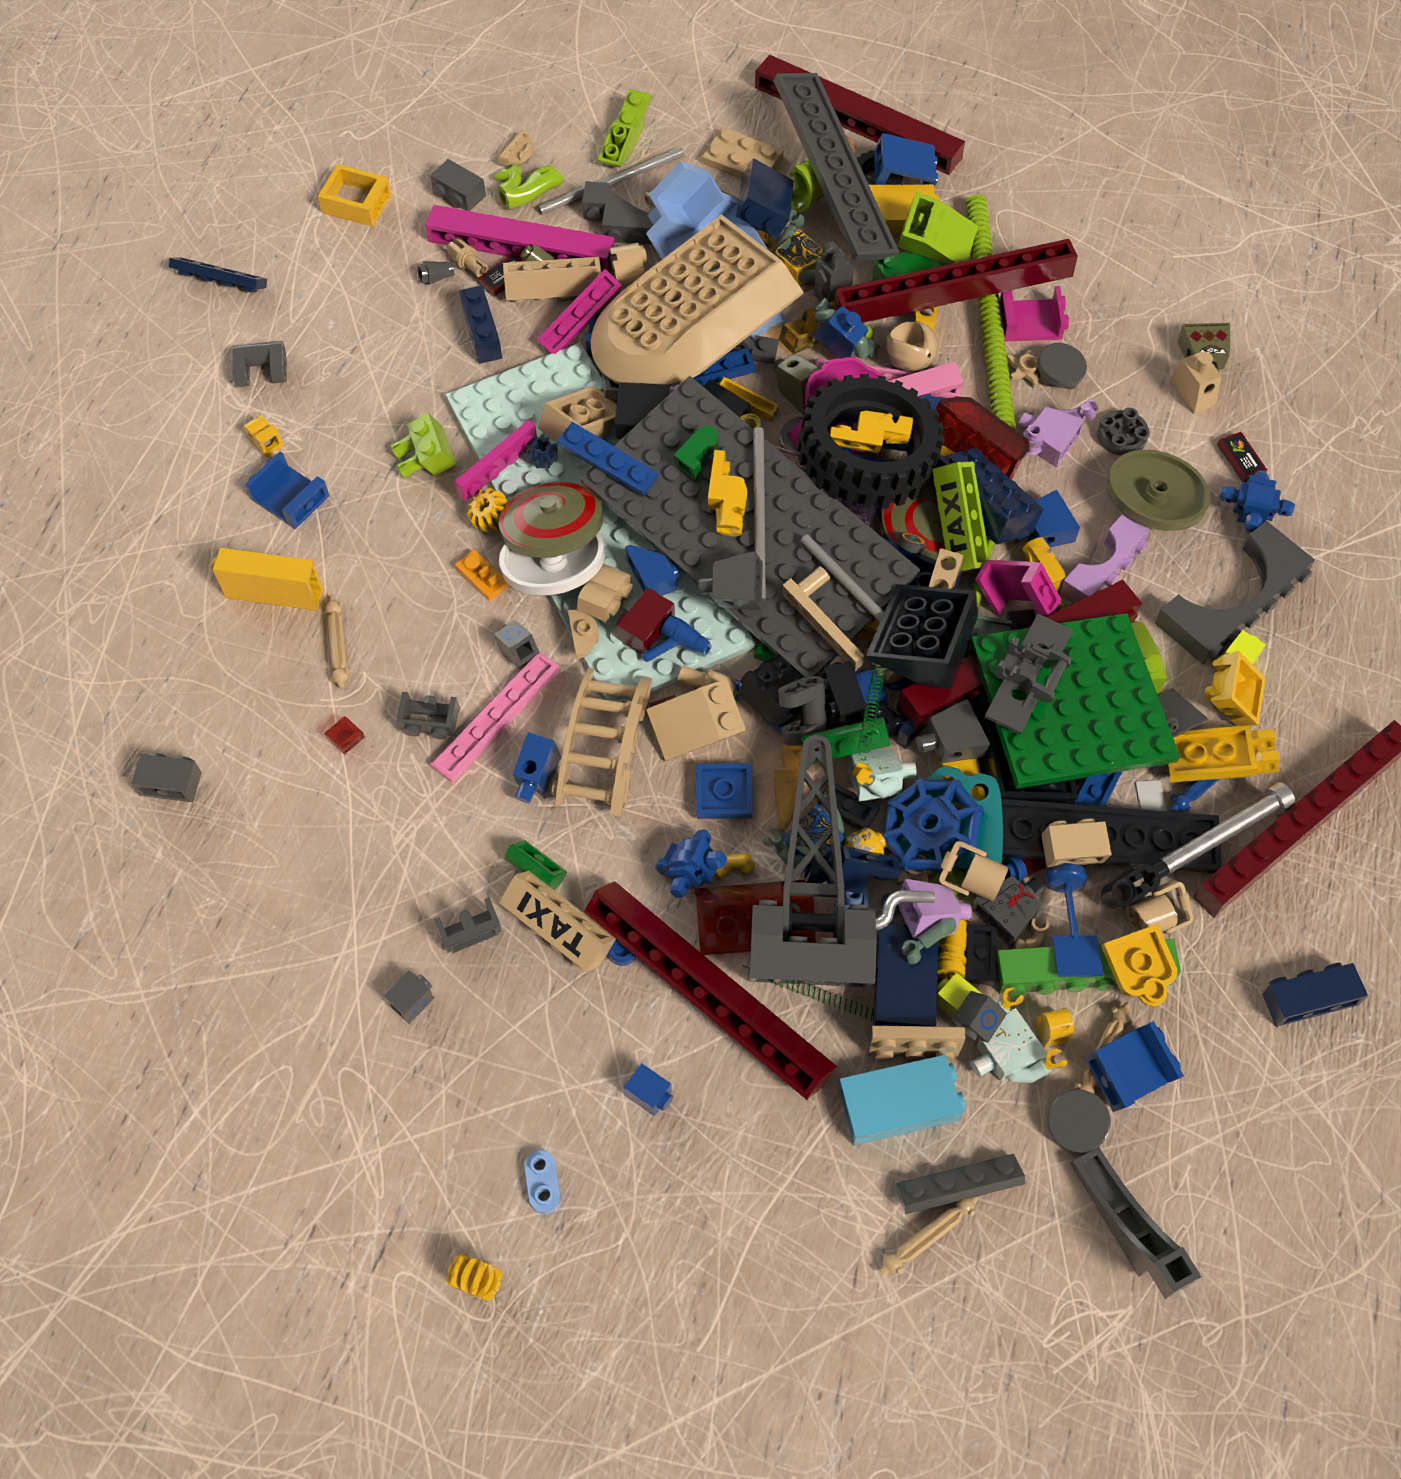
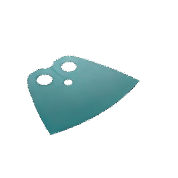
(991, 825)

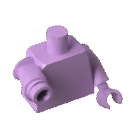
(1055, 430)

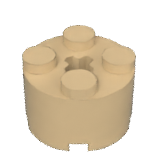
(628, 263)

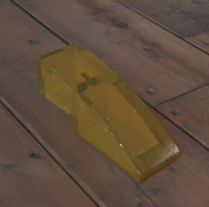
(797, 334)
(786, 783)

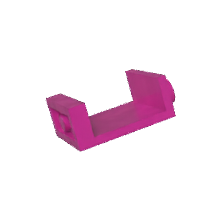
(1033, 318)
(1017, 581)

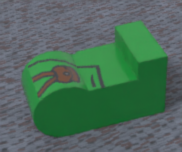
(696, 451)

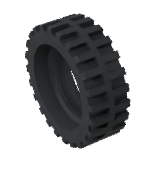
(858, 478)

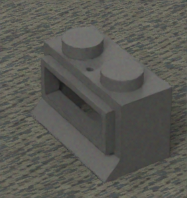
(428, 707)
(470, 929)

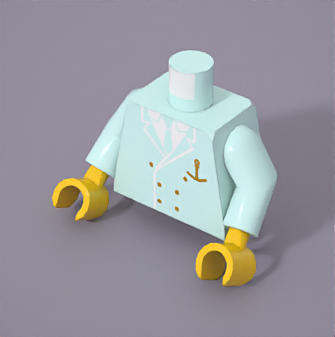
(879, 774)
(1014, 1049)

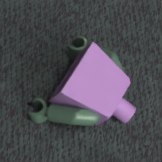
(929, 920)

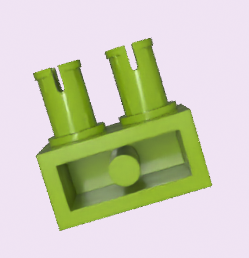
(431, 447)

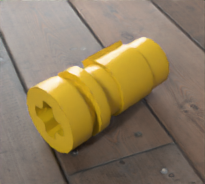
(952, 957)

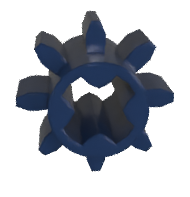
(542, 453)

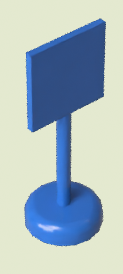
(1073, 954)

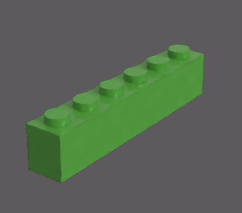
(1036, 971)

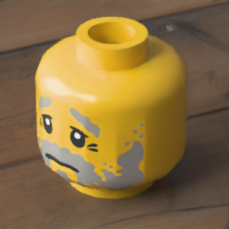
(866, 840)

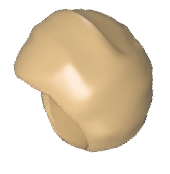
(912, 346)

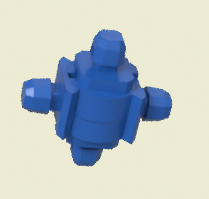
(1256, 501)
(691, 863)

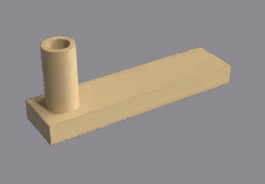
(799, 595)

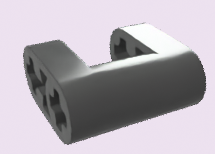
(256, 355)
(810, 695)

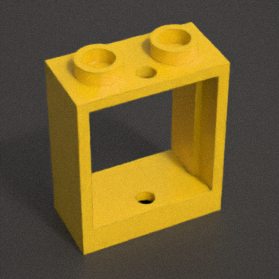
(350, 210)

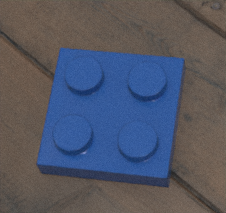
(724, 791)

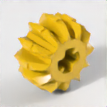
(486, 509)
(474, 1277)

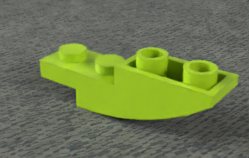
(626, 130)

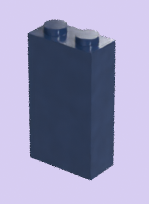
(765, 198)
(904, 991)

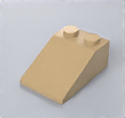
(585, 408)
(696, 719)

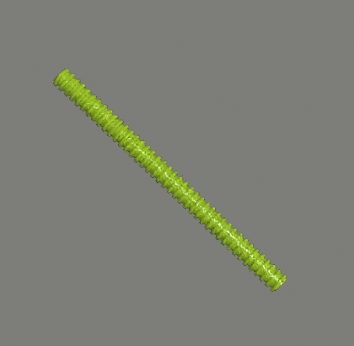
(991, 320)

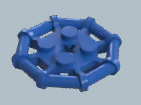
(924, 808)

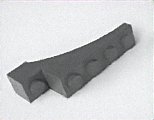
(619, 217)
(1138, 1235)

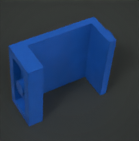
(904, 158)
(286, 491)
(1133, 1066)

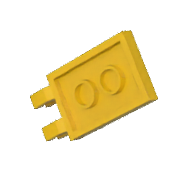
(1224, 754)

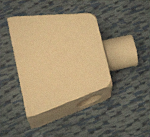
(1197, 381)

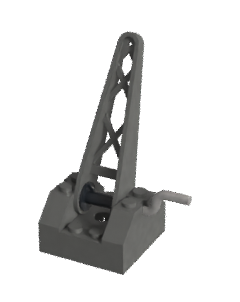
(851, 952)

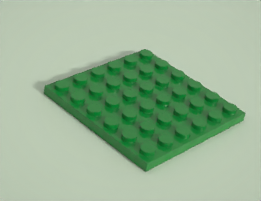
(1101, 712)

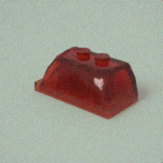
(972, 425)

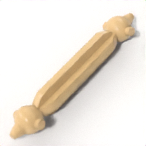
(336, 642)
(1112, 1032)
(927, 1236)

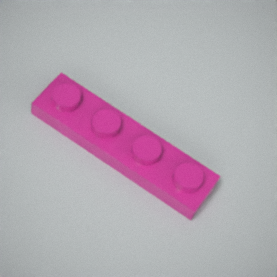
(580, 312)
(495, 461)

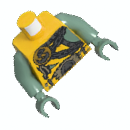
(798, 251)

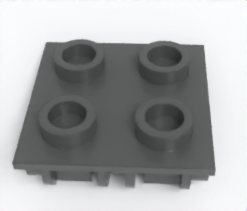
(1180, 713)

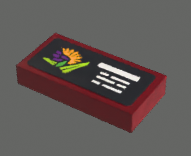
(494, 278)
(1241, 455)

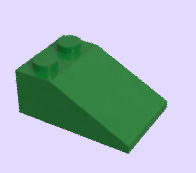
(903, 264)

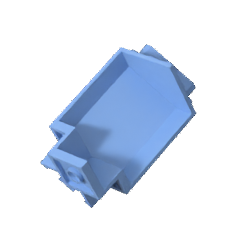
(688, 203)

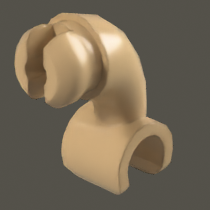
(1037, 939)

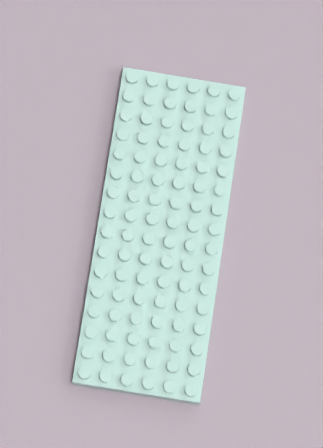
(497, 408)

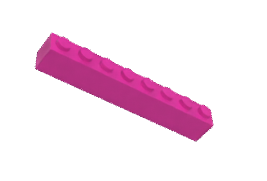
(511, 236)

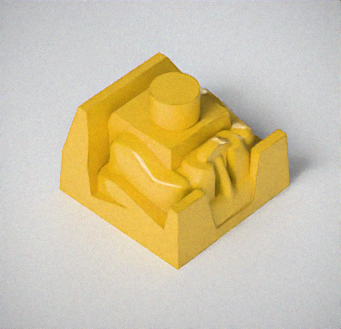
(1237, 689)

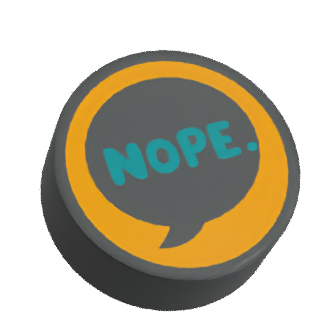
(912, 543)

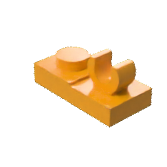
(481, 575)

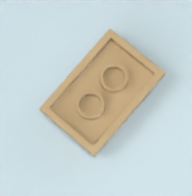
(734, 152)
(915, 1042)

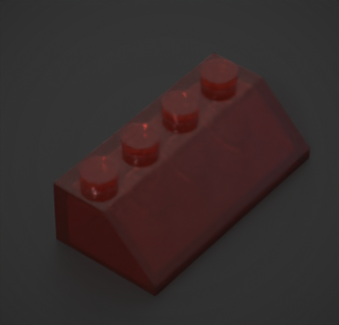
(727, 913)

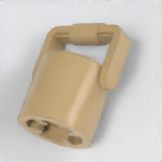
(983, 875)
(1159, 909)

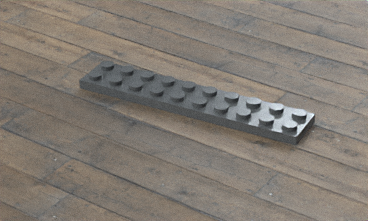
(836, 167)

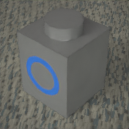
(516, 643)
(409, 996)
(979, 1016)

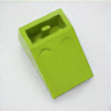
(937, 231)

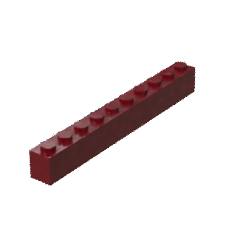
(868, 116)
(959, 281)
(923, 702)
(1300, 821)
(710, 990)

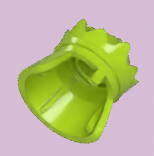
(806, 186)

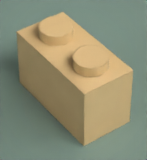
(1076, 843)

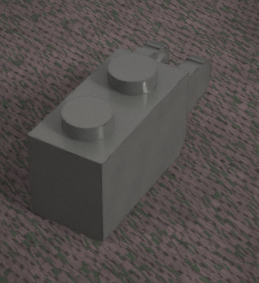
(832, 272)

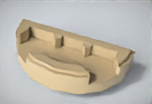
(518, 150)
(584, 632)

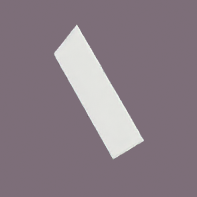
(1151, 795)

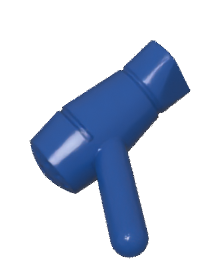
(679, 634)

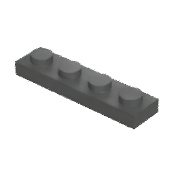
(960, 1183)

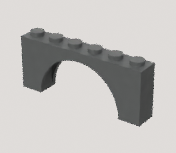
(1208, 630)

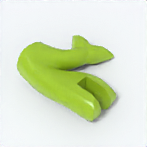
(515, 195)

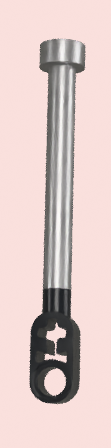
(1277, 799)

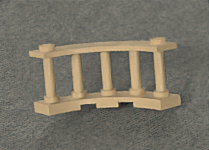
(627, 736)

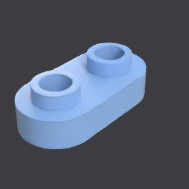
(541, 1181)

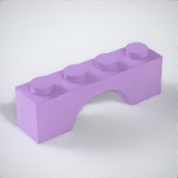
(1123, 542)

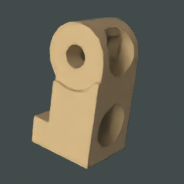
(946, 572)

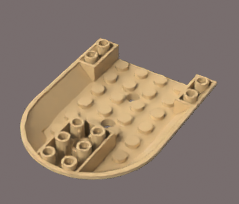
(663, 341)

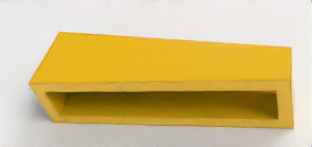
(758, 404)

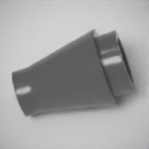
(432, 271)

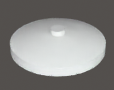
(552, 574)

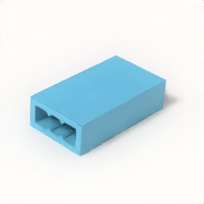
(901, 1099)

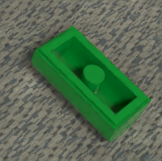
(528, 858)

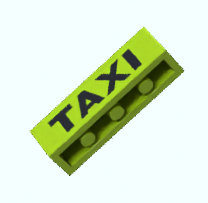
(961, 513)

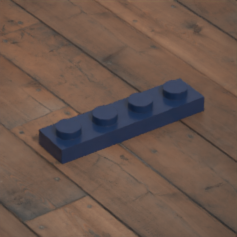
(210, 272)

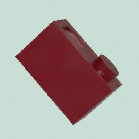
(644, 621)

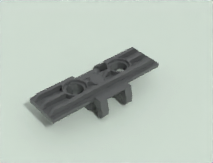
(1021, 667)

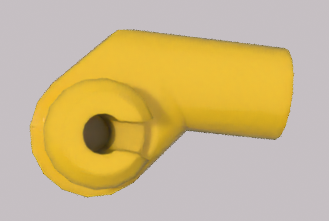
(740, 861)

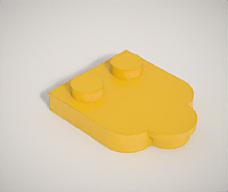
(1142, 965)

